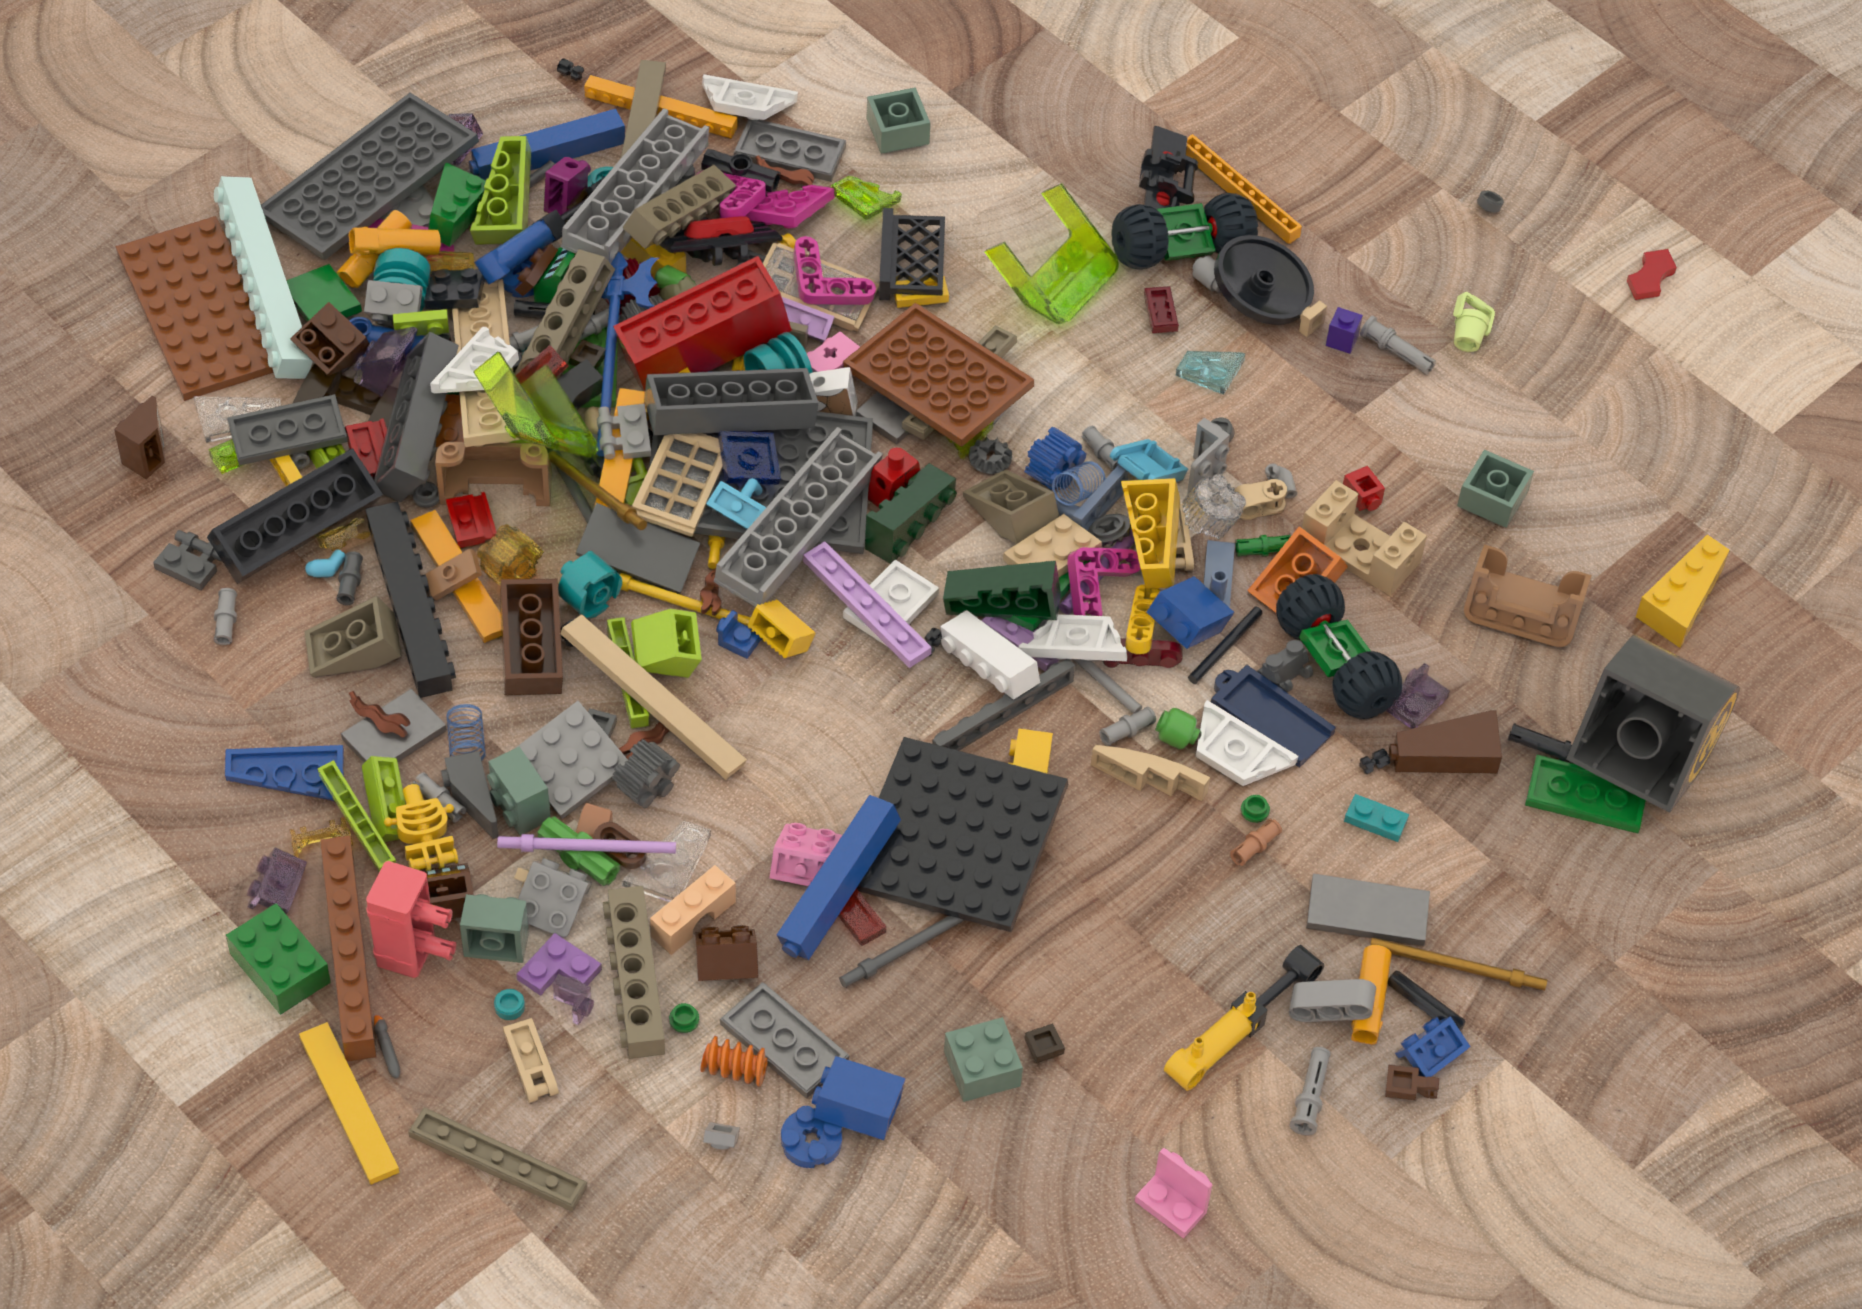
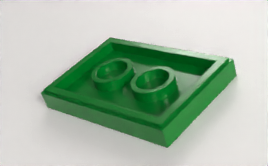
(317, 288)

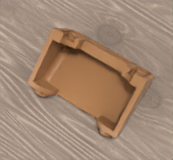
(494, 464)
(1524, 604)

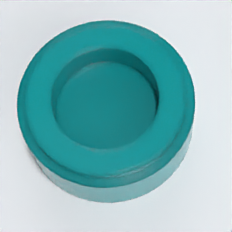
(509, 1004)

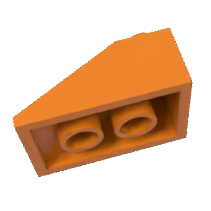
(1296, 559)

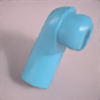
(325, 567)

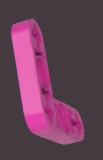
(743, 198)
(823, 286)
(1089, 574)

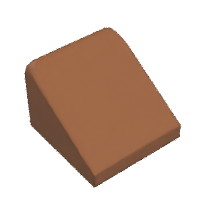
(592, 817)

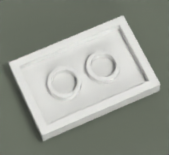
(902, 590)

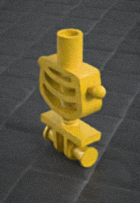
(422, 824)

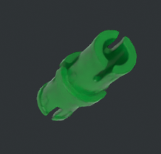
(1260, 546)

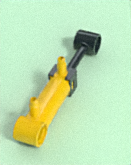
(1244, 1018)

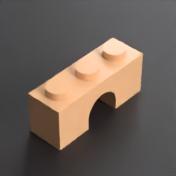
(707, 895)

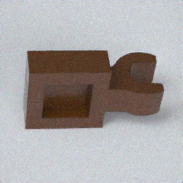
(1405, 1083)

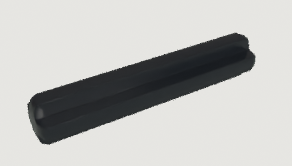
(1423, 999)

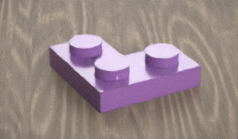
(556, 958)

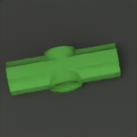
(593, 863)

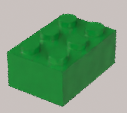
(278, 958)

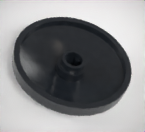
(1263, 279)

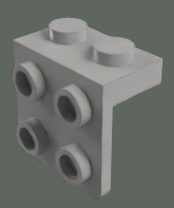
(390, 298)
(1209, 452)
(553, 896)

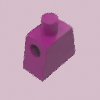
(563, 183)

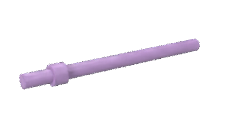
(528, 843)

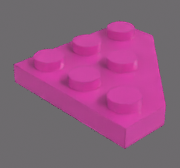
(791, 208)

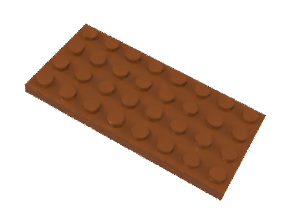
(196, 306)

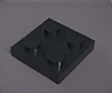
(454, 289)

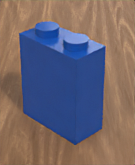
(1190, 612)
(858, 1097)

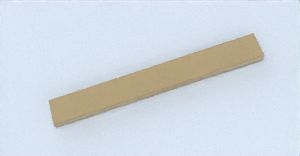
(653, 697)

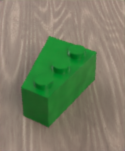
(455, 203)

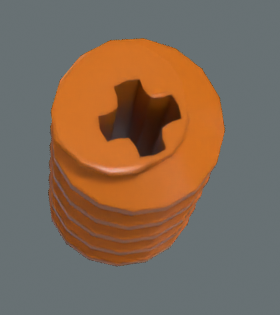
(735, 1061)

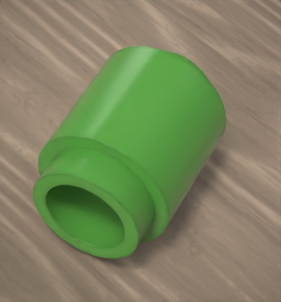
(669, 275)

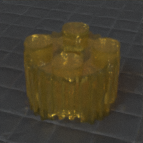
(509, 555)

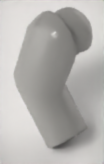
(1277, 472)

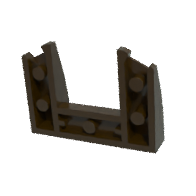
(347, 393)

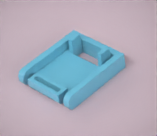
(1148, 461)

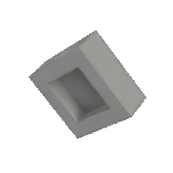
(721, 1135)

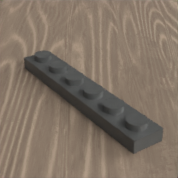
(1001, 711)

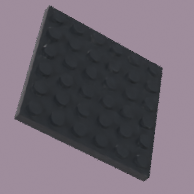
(964, 833)

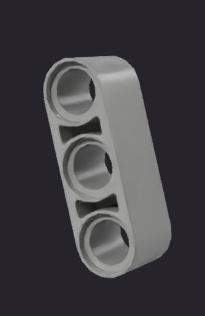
(1332, 1000)

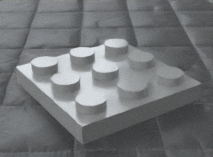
(572, 758)

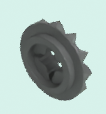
(997, 462)
(1104, 528)

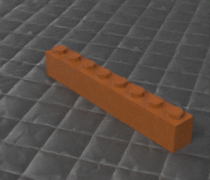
(348, 949)

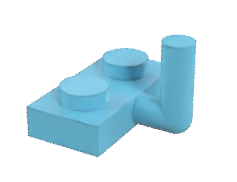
(737, 505)

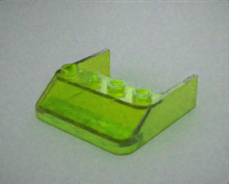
(1070, 273)
(560, 422)

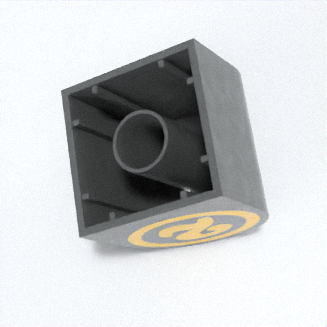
(1653, 722)

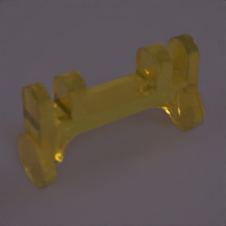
(301, 840)

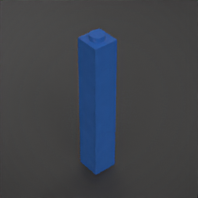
(560, 141)
(838, 877)

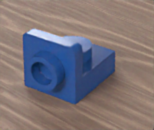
(736, 636)

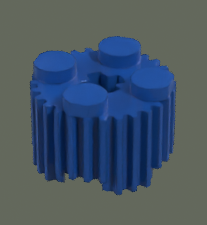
(1054, 456)

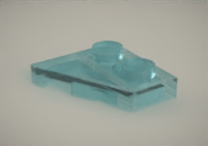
(1210, 369)

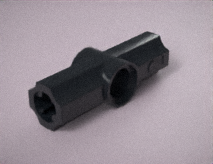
(741, 166)

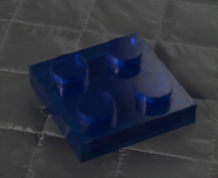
(749, 456)

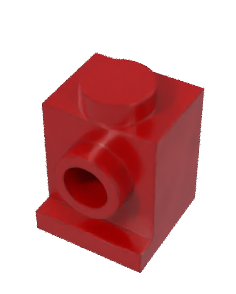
(1367, 486)

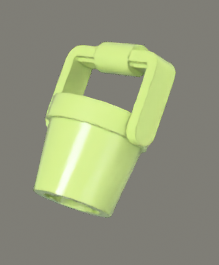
(1471, 323)

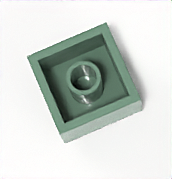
(898, 120)
(1495, 488)
(518, 791)
(494, 928)
(983, 1059)

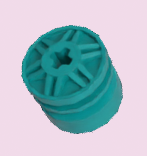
(403, 267)
(779, 353)

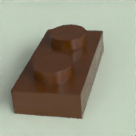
(531, 275)

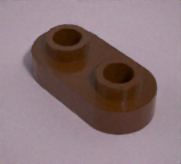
(614, 831)

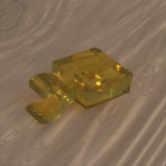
(337, 537)

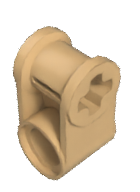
(1261, 500)

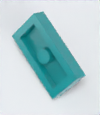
(1376, 818)

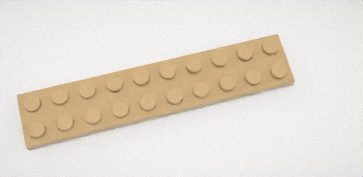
(480, 417)

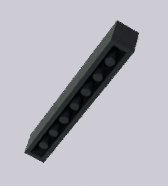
(409, 599)

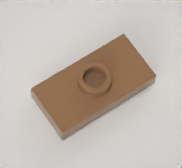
(453, 574)

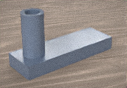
(1099, 502)
(1219, 569)

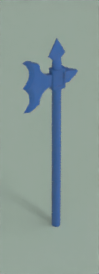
(637, 286)

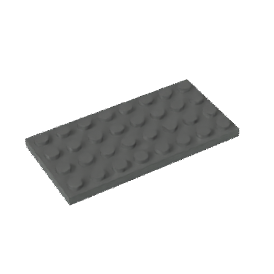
(367, 175)

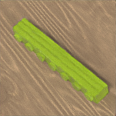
(618, 634)
(355, 815)

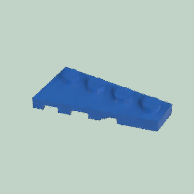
(284, 768)

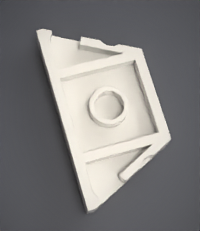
(746, 98)
(459, 374)
(1077, 639)
(1238, 748)

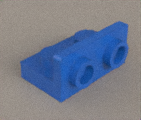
(1434, 1047)

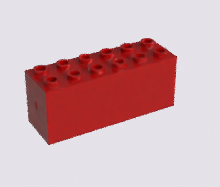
(705, 324)

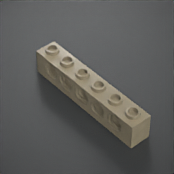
(679, 207)
(570, 307)
(648, 1038)

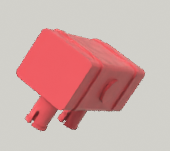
(404, 920)

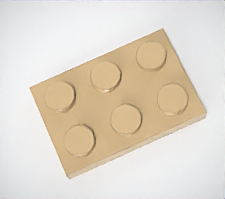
(1052, 543)

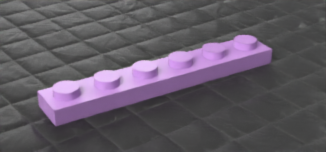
(867, 604)

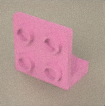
(801, 853)
(1176, 1194)

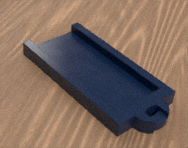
(1271, 711)

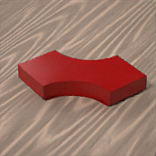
(1655, 268)

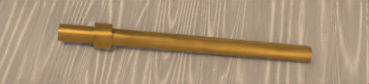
(624, 511)
(1515, 977)

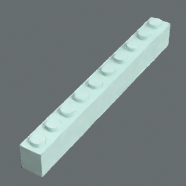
(262, 275)

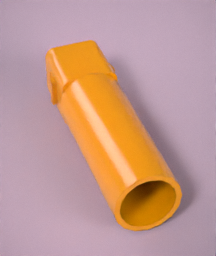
(378, 240)
(360, 266)
(1374, 968)

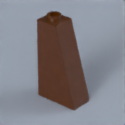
(1450, 746)

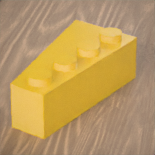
(1681, 593)

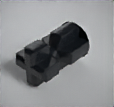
(566, 68)
(933, 638)
(1379, 759)

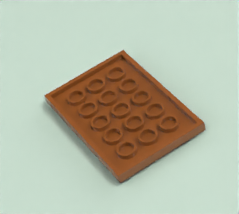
(938, 374)

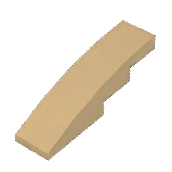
(1141, 768)

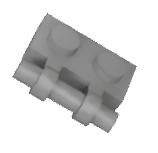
(633, 431)

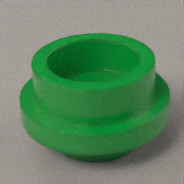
(1255, 808)
(684, 1018)

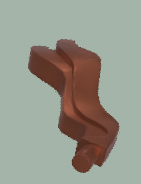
(799, 176)
(709, 595)
(383, 721)
(655, 735)

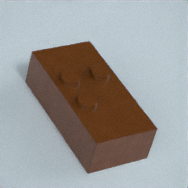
(531, 636)

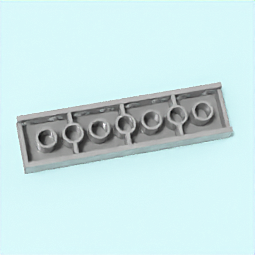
(643, 173)
(796, 519)

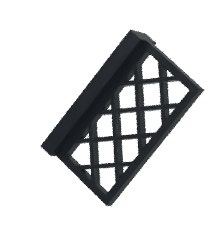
(890, 248)

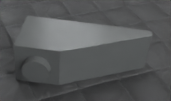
(469, 788)

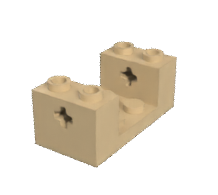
(1337, 527)

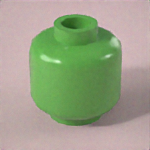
(1177, 728)

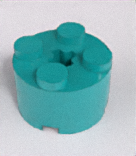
(588, 584)

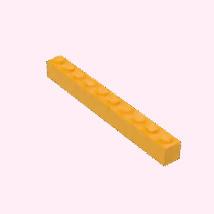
(622, 96)
(1235, 183)

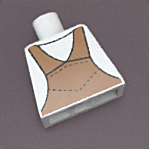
(835, 391)

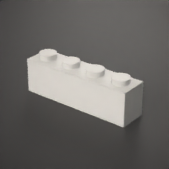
(990, 654)

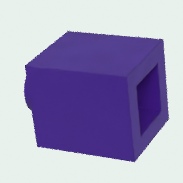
(1344, 330)

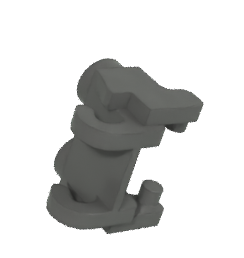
(1287, 665)

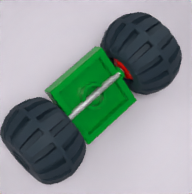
(1149, 234)
(1363, 679)

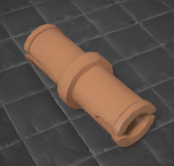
(1255, 842)

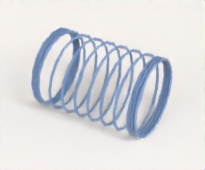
(1075, 476)
(469, 742)

